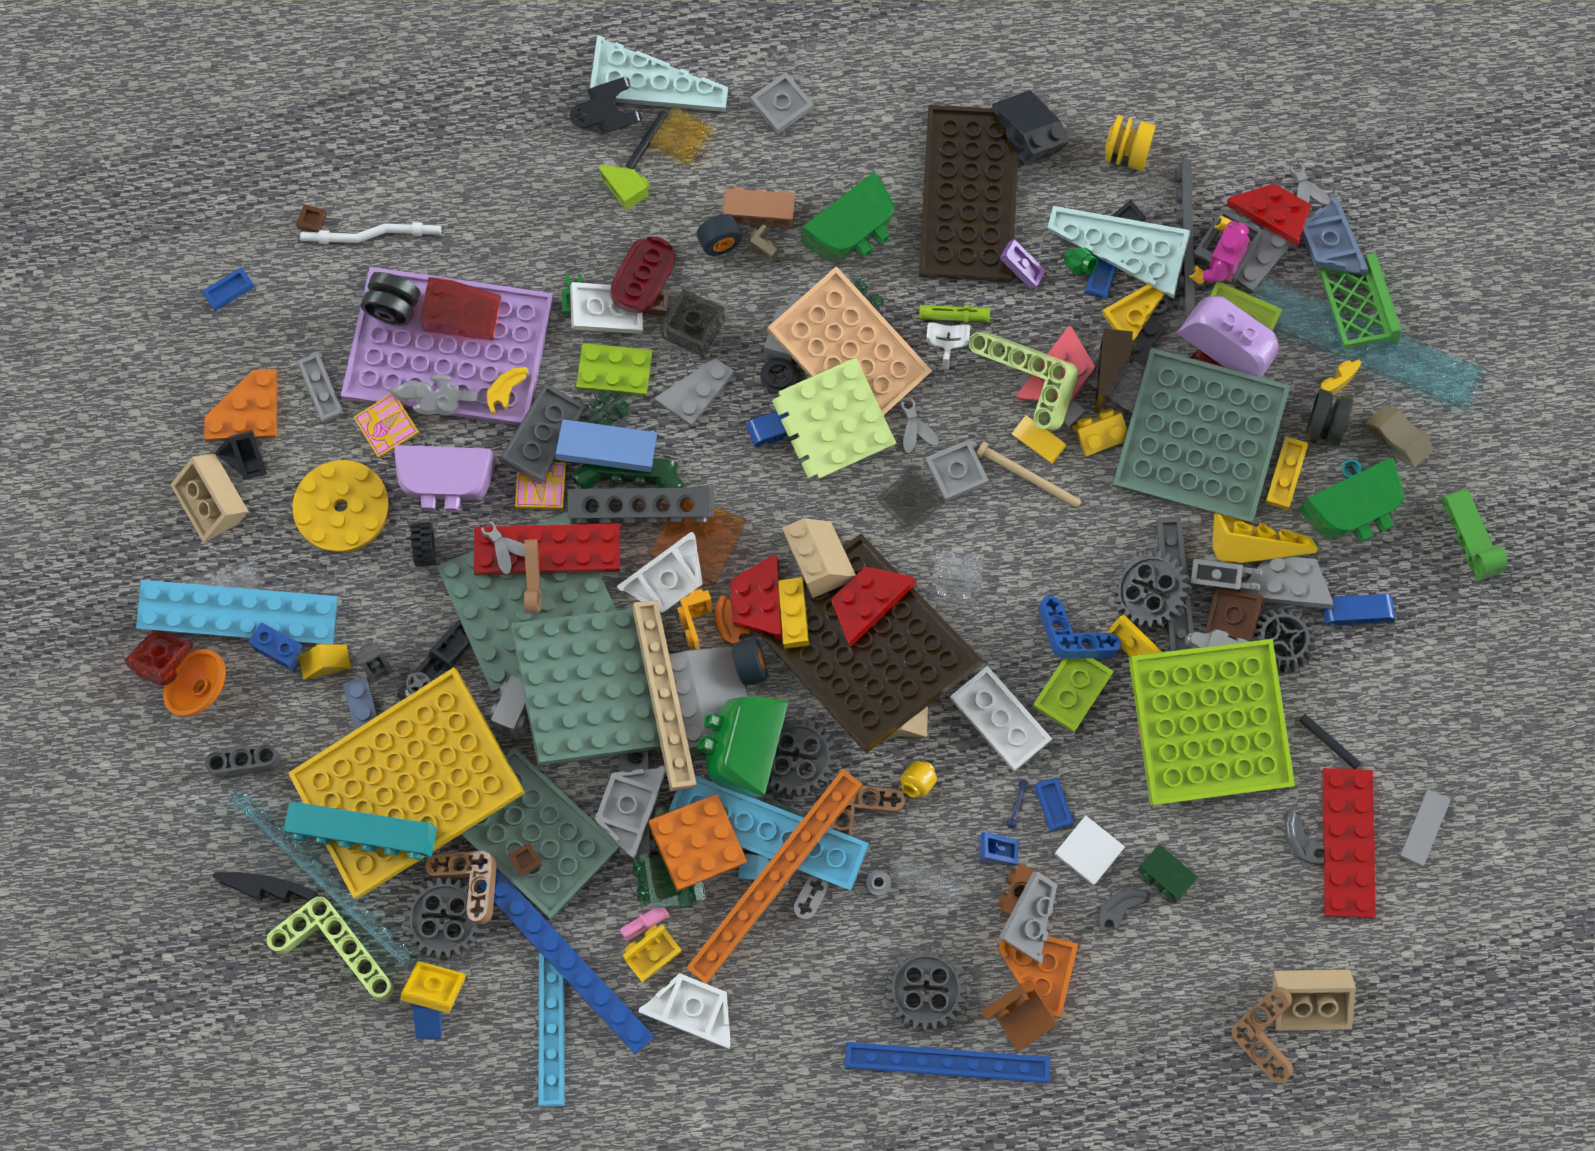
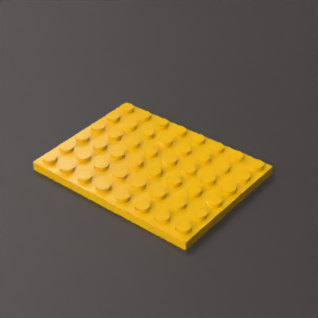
(416, 763)

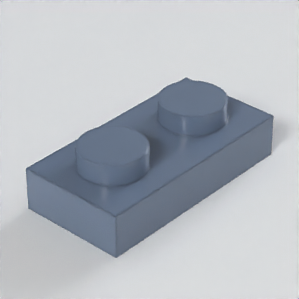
(360, 701)

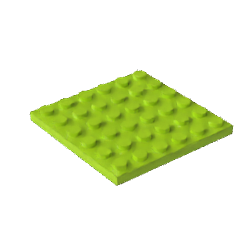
(1211, 721)

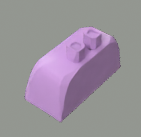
(1230, 336)
(444, 474)

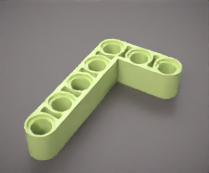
(1032, 365)
(339, 941)

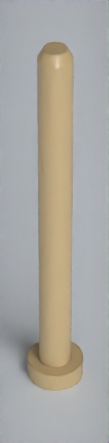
(1026, 474)

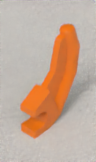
(724, 622)

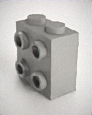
(511, 714)

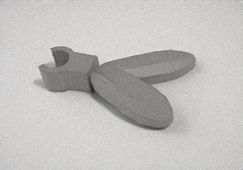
(1306, 188)
(914, 427)
(503, 547)

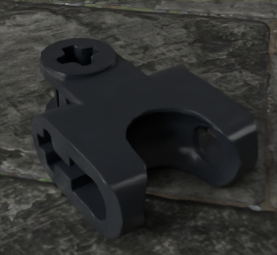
(602, 108)

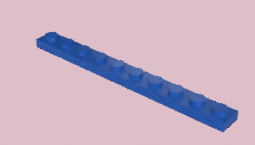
(569, 964)

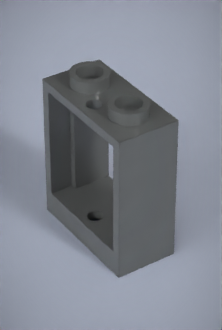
(1203, 257)

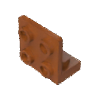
(1022, 1015)

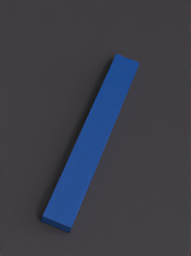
(947, 1062)

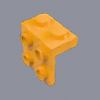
(693, 606)

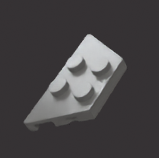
(1292, 583)
(629, 805)

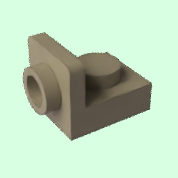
(763, 248)

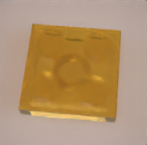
(681, 135)

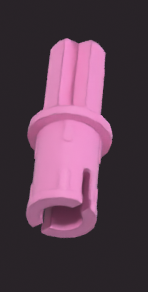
(643, 923)

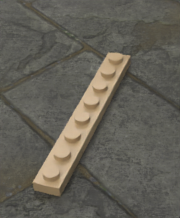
(664, 695)

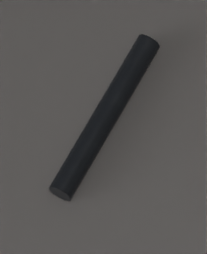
(644, 144)
(1330, 741)

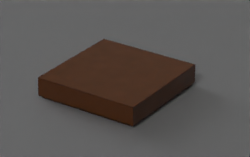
(1234, 613)

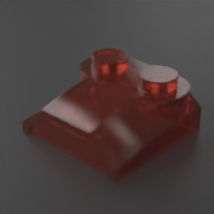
(158, 657)

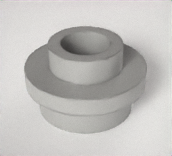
(878, 891)

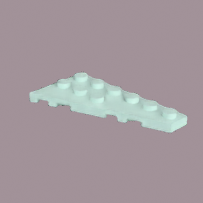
(654, 80)
(1136, 247)

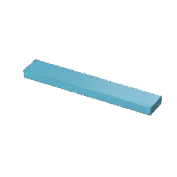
(551, 1036)

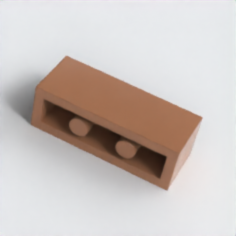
(760, 207)

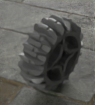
(1301, 631)

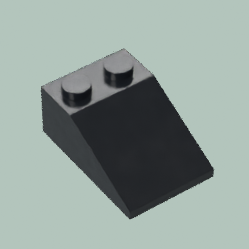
(1030, 127)

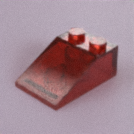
(459, 309)

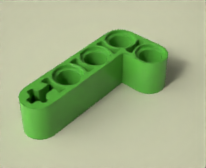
(1472, 535)

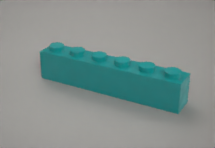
(360, 829)

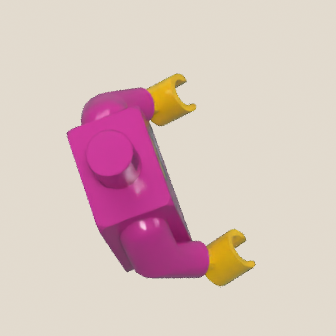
(1227, 253)

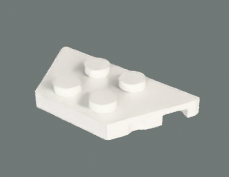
(668, 575)
(693, 1009)

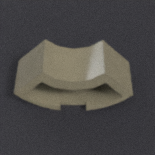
(1408, 441)

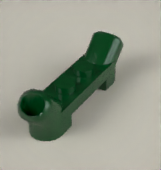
(662, 473)

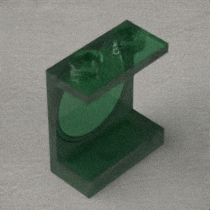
(657, 888)

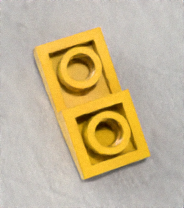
(1342, 376)
(1038, 439)

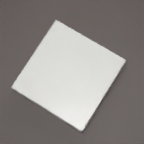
(1089, 850)

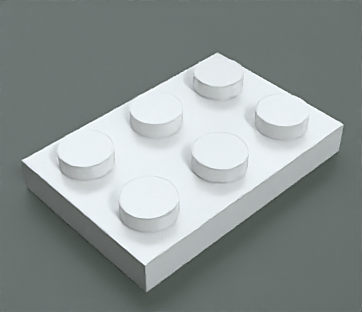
(595, 310)

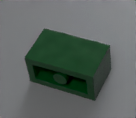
(1166, 874)

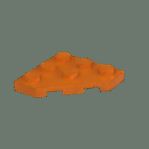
(246, 408)
(1051, 976)

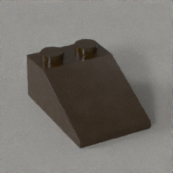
(1115, 353)

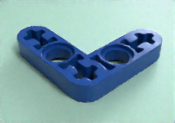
(1102, 644)

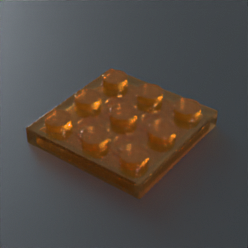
(713, 539)

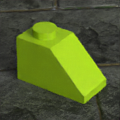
(625, 184)

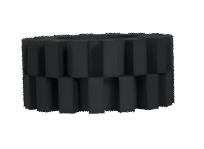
(423, 544)

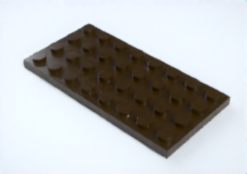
(967, 195)

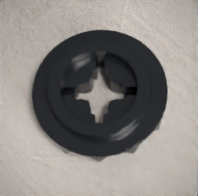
(776, 366)

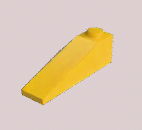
(1247, 543)

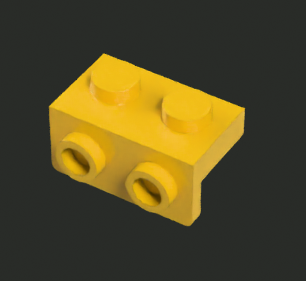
(1100, 431)
(651, 952)

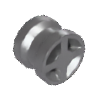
(415, 680)

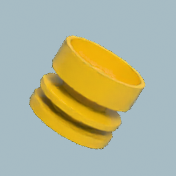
(1129, 142)

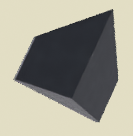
(243, 454)

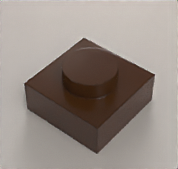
(311, 218)
(660, 306)
(525, 860)

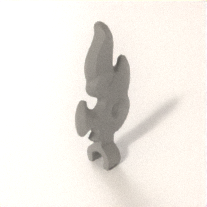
(442, 401)

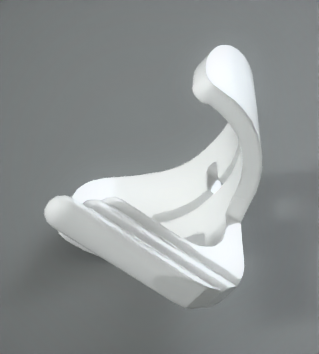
(937, 330)

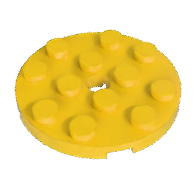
(336, 482)

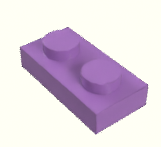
(1022, 264)

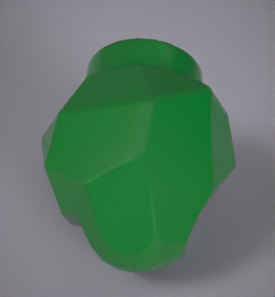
(1080, 261)

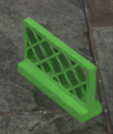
(1380, 302)

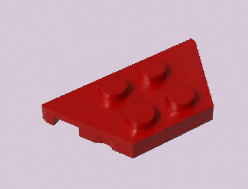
(1274, 209)
(757, 598)
(868, 599)

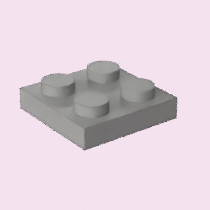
(782, 102)
(956, 470)

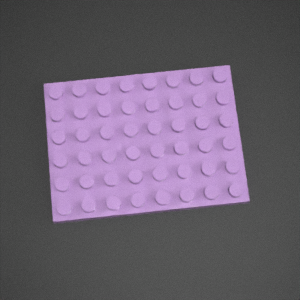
(394, 354)

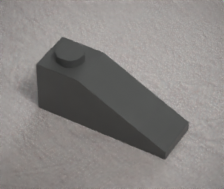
(374, 661)

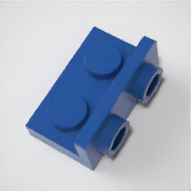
(276, 646)

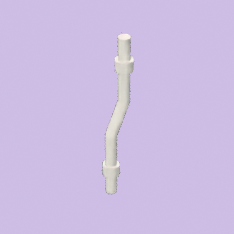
(415, 229)

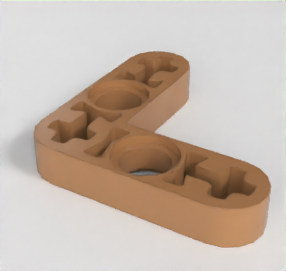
(532, 595)
(857, 803)
(477, 875)
(1255, 1030)

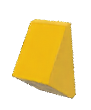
(324, 660)

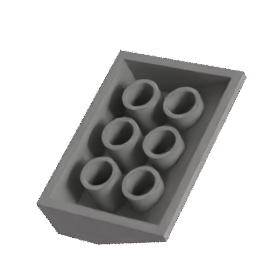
(703, 685)

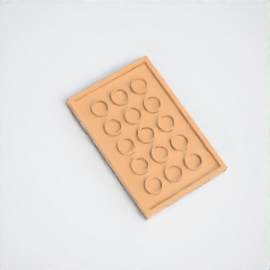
(839, 324)

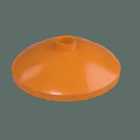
(197, 683)

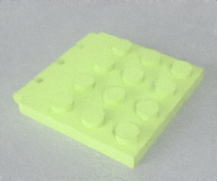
(833, 419)

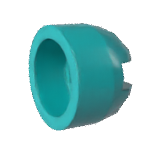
(1356, 466)

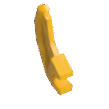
(500, 390)

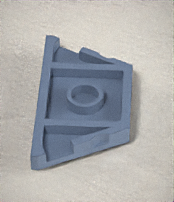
(1332, 240)

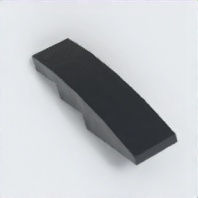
(442, 655)
(257, 885)

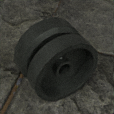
(390, 298)
(1332, 419)

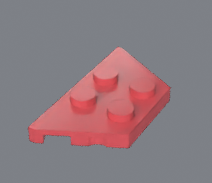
(1067, 349)

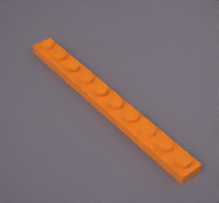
(774, 876)

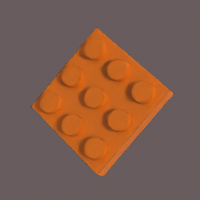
(697, 842)

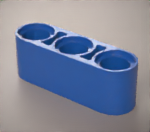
(767, 429)
(1361, 608)

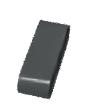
(232, 756)

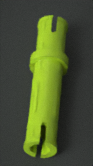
(954, 313)

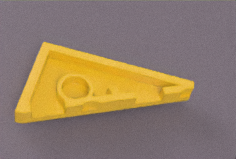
(1133, 310)

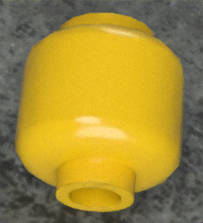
(918, 779)

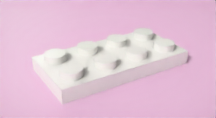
(1000, 718)

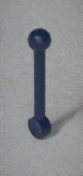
(1023, 784)

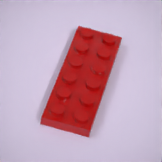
(560, 548)
(1348, 843)

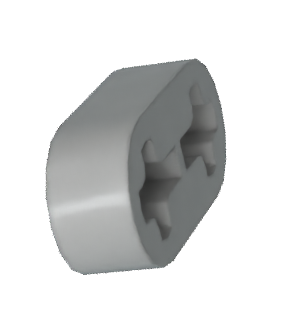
(805, 895)

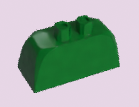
(851, 222)
(1356, 503)
(743, 743)

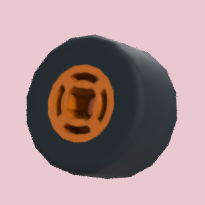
(719, 235)
(749, 661)

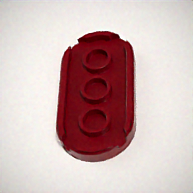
(642, 274)

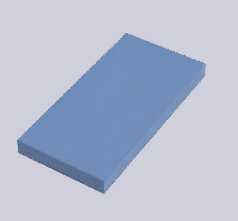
(606, 445)

